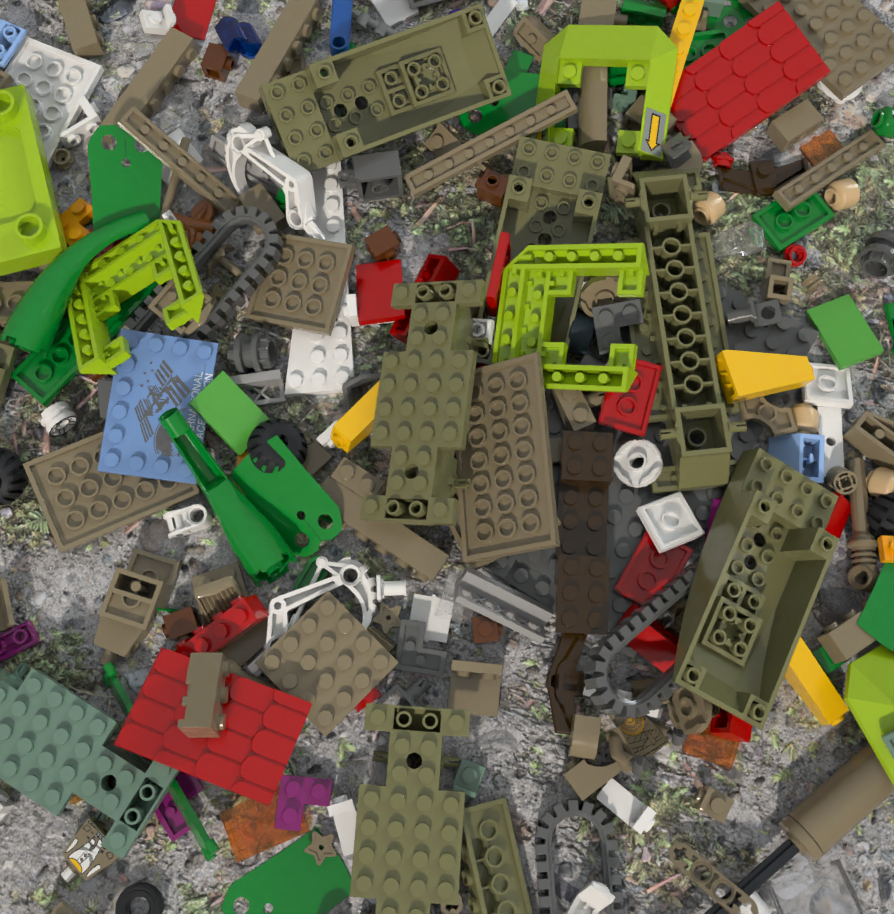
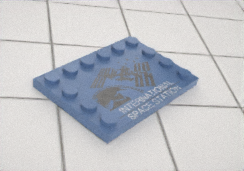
(157, 377)

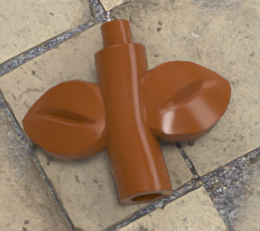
(200, 219)

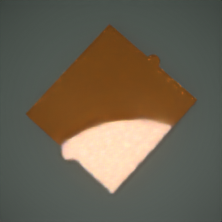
(820, 147)

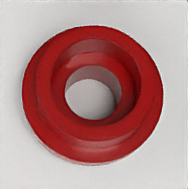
(722, 160)
(800, 254)

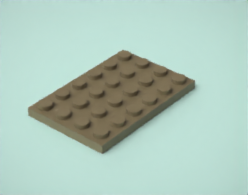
(90, 503)

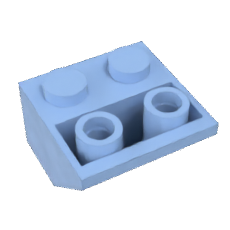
(10, 39)
(801, 453)

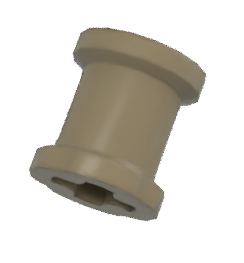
(453, 909)

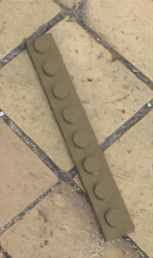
(490, 143)

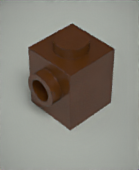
(217, 62)
(491, 187)
(383, 244)
(181, 624)
(485, 630)

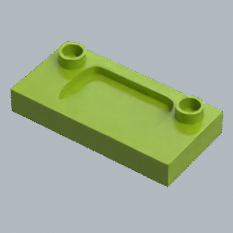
(28, 205)

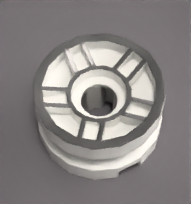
(58, 419)

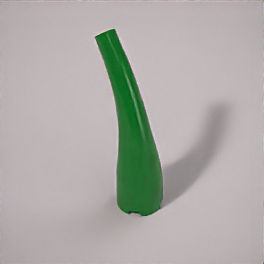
(43, 305)
(248, 531)

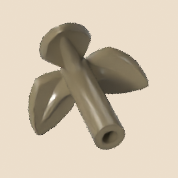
(219, 258)

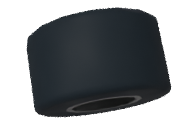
(581, 334)

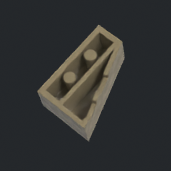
(873, 438)
(205, 696)

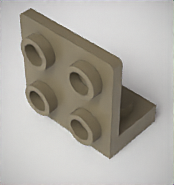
(475, 687)

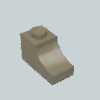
(588, 778)

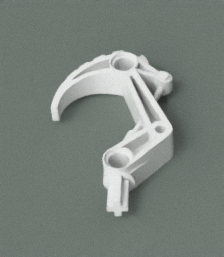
(297, 182)
(282, 605)

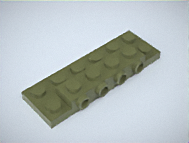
(492, 861)

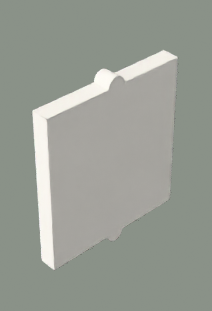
(394, 11)
(424, 610)

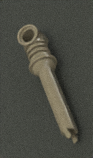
(862, 542)

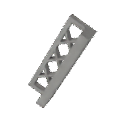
(252, 171)
(262, 380)
(504, 604)

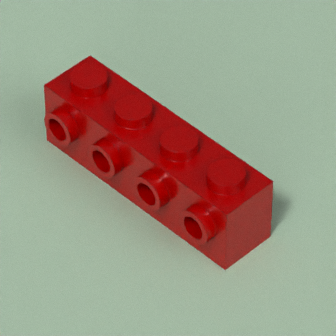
(225, 628)

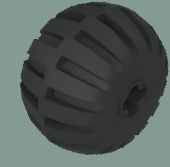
(287, 432)
(12, 476)
(881, 516)

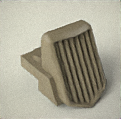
(168, 296)
(218, 589)

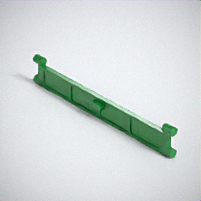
(208, 846)

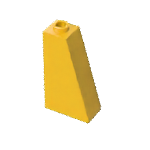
(759, 374)
(356, 422)
(814, 686)

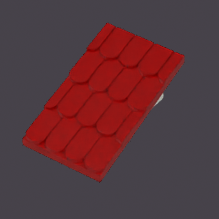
(745, 81)
(251, 749)

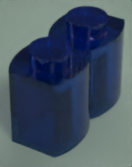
(238, 37)

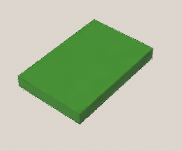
(844, 332)
(228, 411)

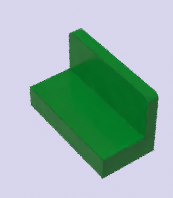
(644, 13)

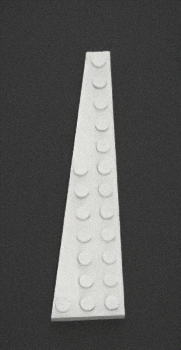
(316, 360)

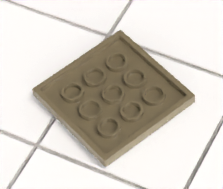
(304, 286)
(327, 662)

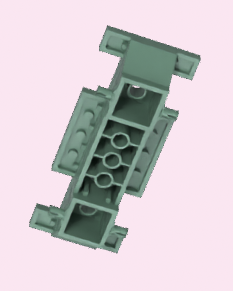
(61, 747)

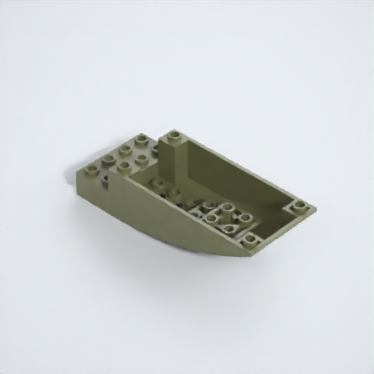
(407, 82)
(556, 181)
(746, 621)

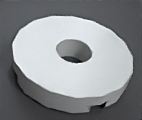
(647, 472)

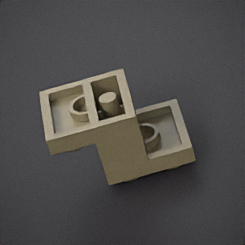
(140, 589)

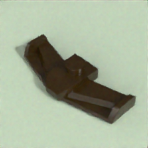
(761, 178)
(564, 681)

